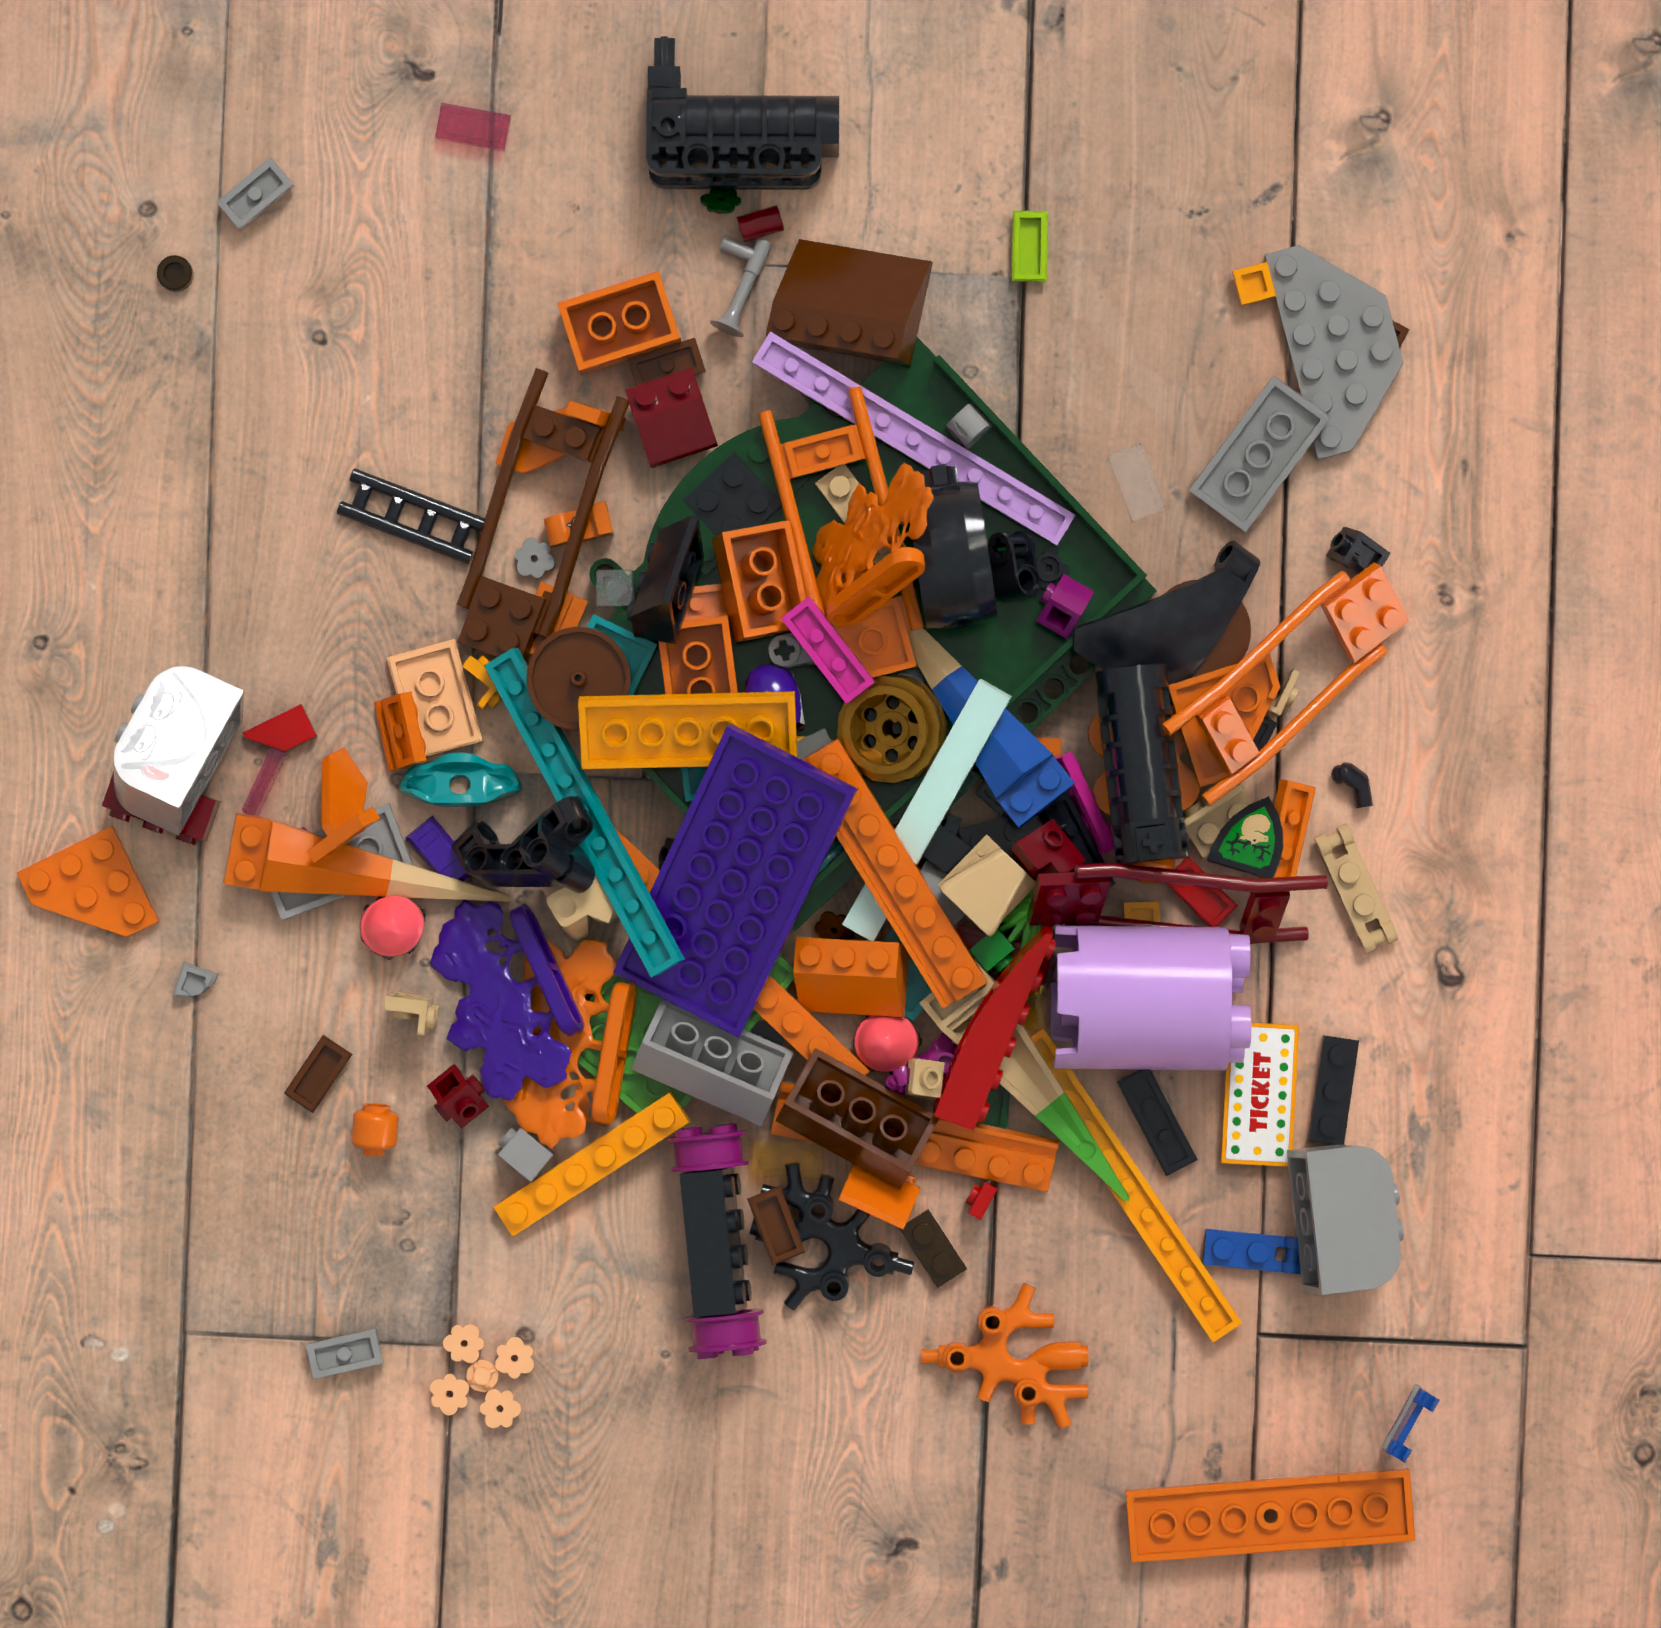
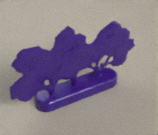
(499, 1008)

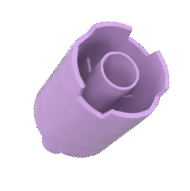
(1150, 998)

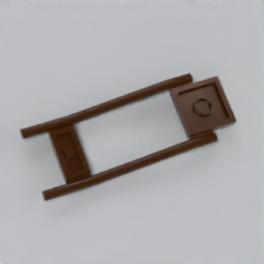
(504, 615)

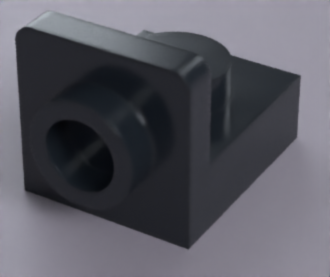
(1356, 550)

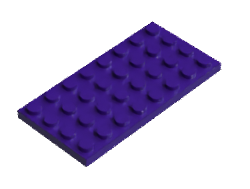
(740, 876)

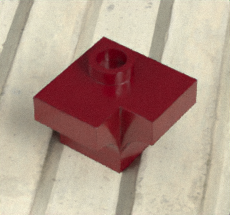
(1047, 851)

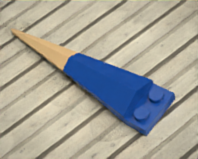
(1013, 761)

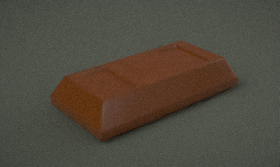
(318, 1073)
(776, 1225)

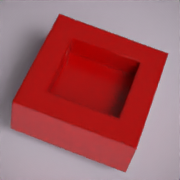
(980, 1198)

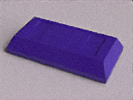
(436, 849)

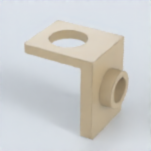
(1286, 695)

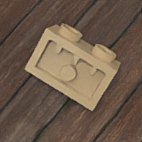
(1205, 822)
(408, 1005)

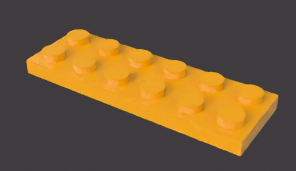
(678, 727)

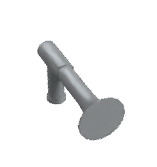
(756, 257)

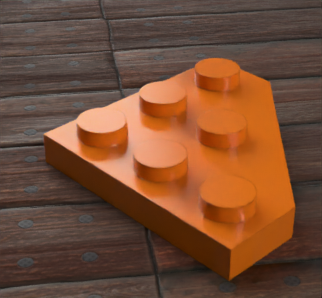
(1249, 696)
(92, 885)

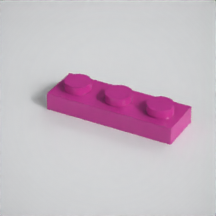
(828, 650)
(1086, 804)

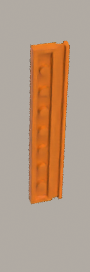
(900, 886)
(981, 1153)

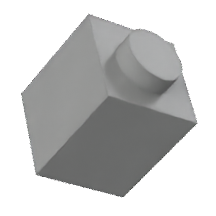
(524, 1152)

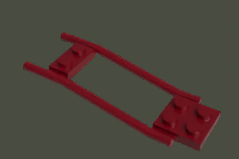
(1080, 897)

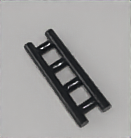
(400, 496)

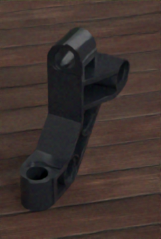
(539, 857)

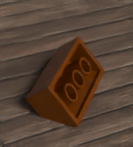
(857, 1118)

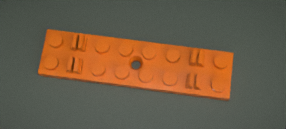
(1231, 1521)

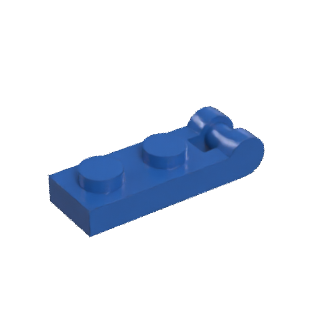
(1250, 1251)

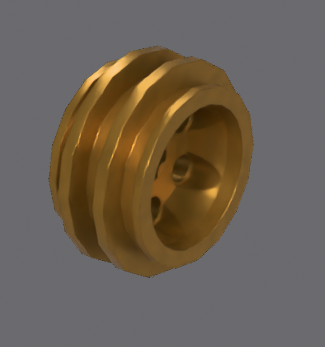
(928, 726)

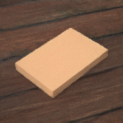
(441, 695)

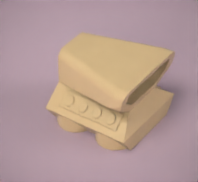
(987, 885)
(575, 909)

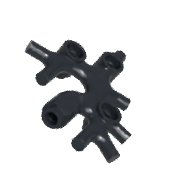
(841, 1239)

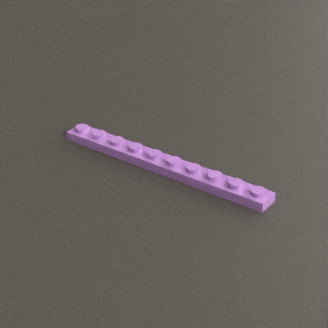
(914, 438)

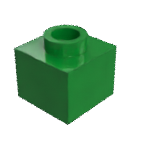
(994, 952)

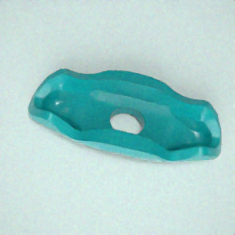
(487, 781)

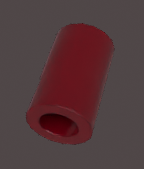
(760, 223)

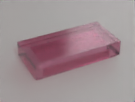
(473, 127)
(264, 782)

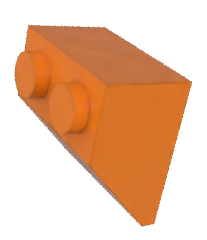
(879, 1197)

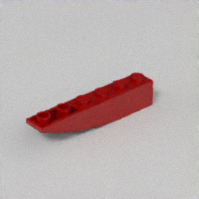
(989, 1036)

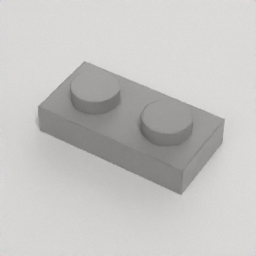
(255, 194)
(344, 1353)

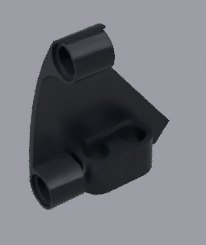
(1174, 627)

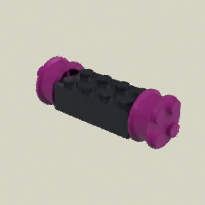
(715, 1241)

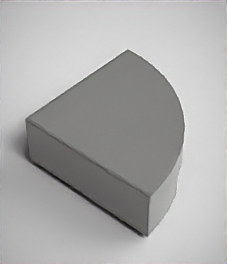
(193, 981)

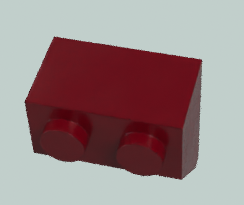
(671, 417)

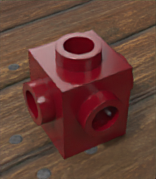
(461, 1102)

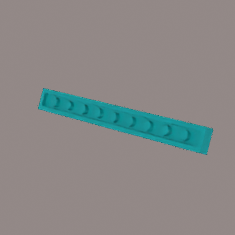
(603, 845)

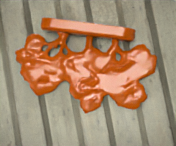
(857, 542)
(541, 1108)

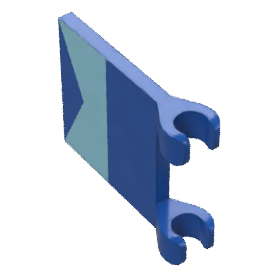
(1407, 1417)

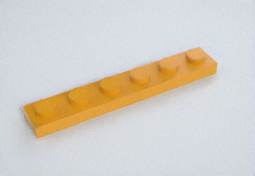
(591, 1163)

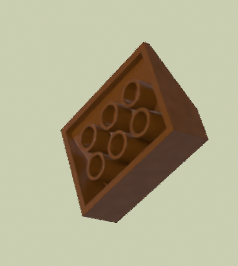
(851, 302)

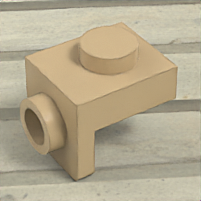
(925, 1078)

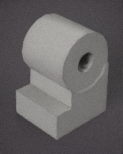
(968, 426)

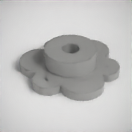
(532, 548)

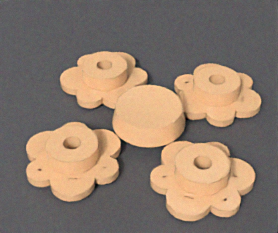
(482, 1376)

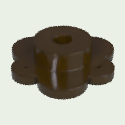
(831, 927)

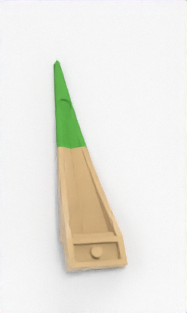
(1029, 1081)

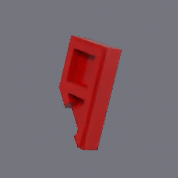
(284, 730)

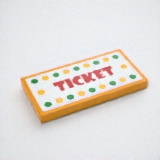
(1261, 1098)

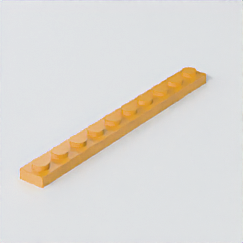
(1147, 1211)

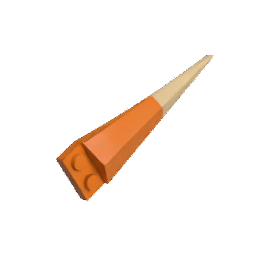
(275, 859)

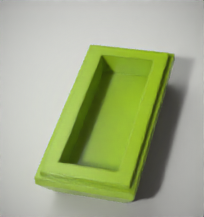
(1029, 246)

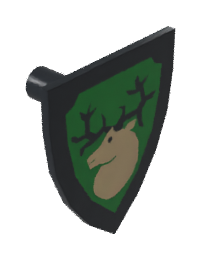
(1251, 840)

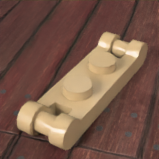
(1355, 888)

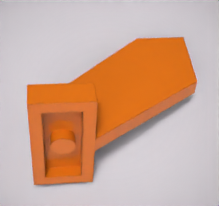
(535, 456)
(342, 804)

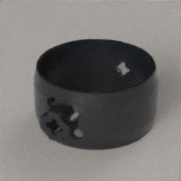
(957, 572)

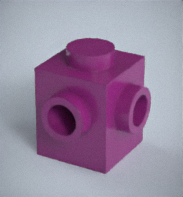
(1064, 605)

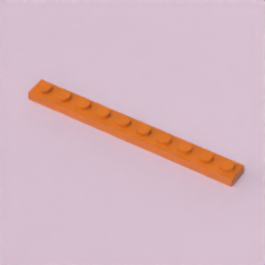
(775, 1003)

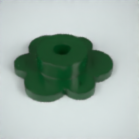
(720, 200)

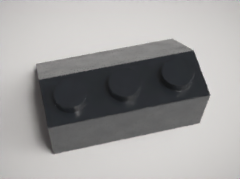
(667, 582)

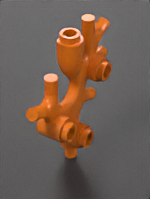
(996, 1364)

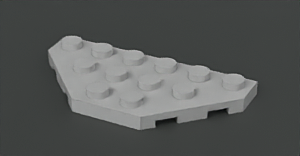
(1337, 343)

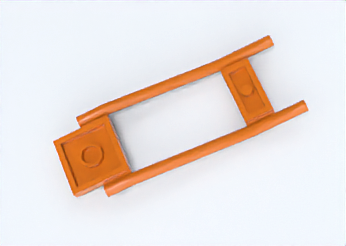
(1360, 614)
(882, 636)

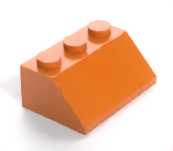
(851, 976)

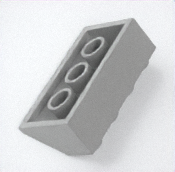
(711, 1063)

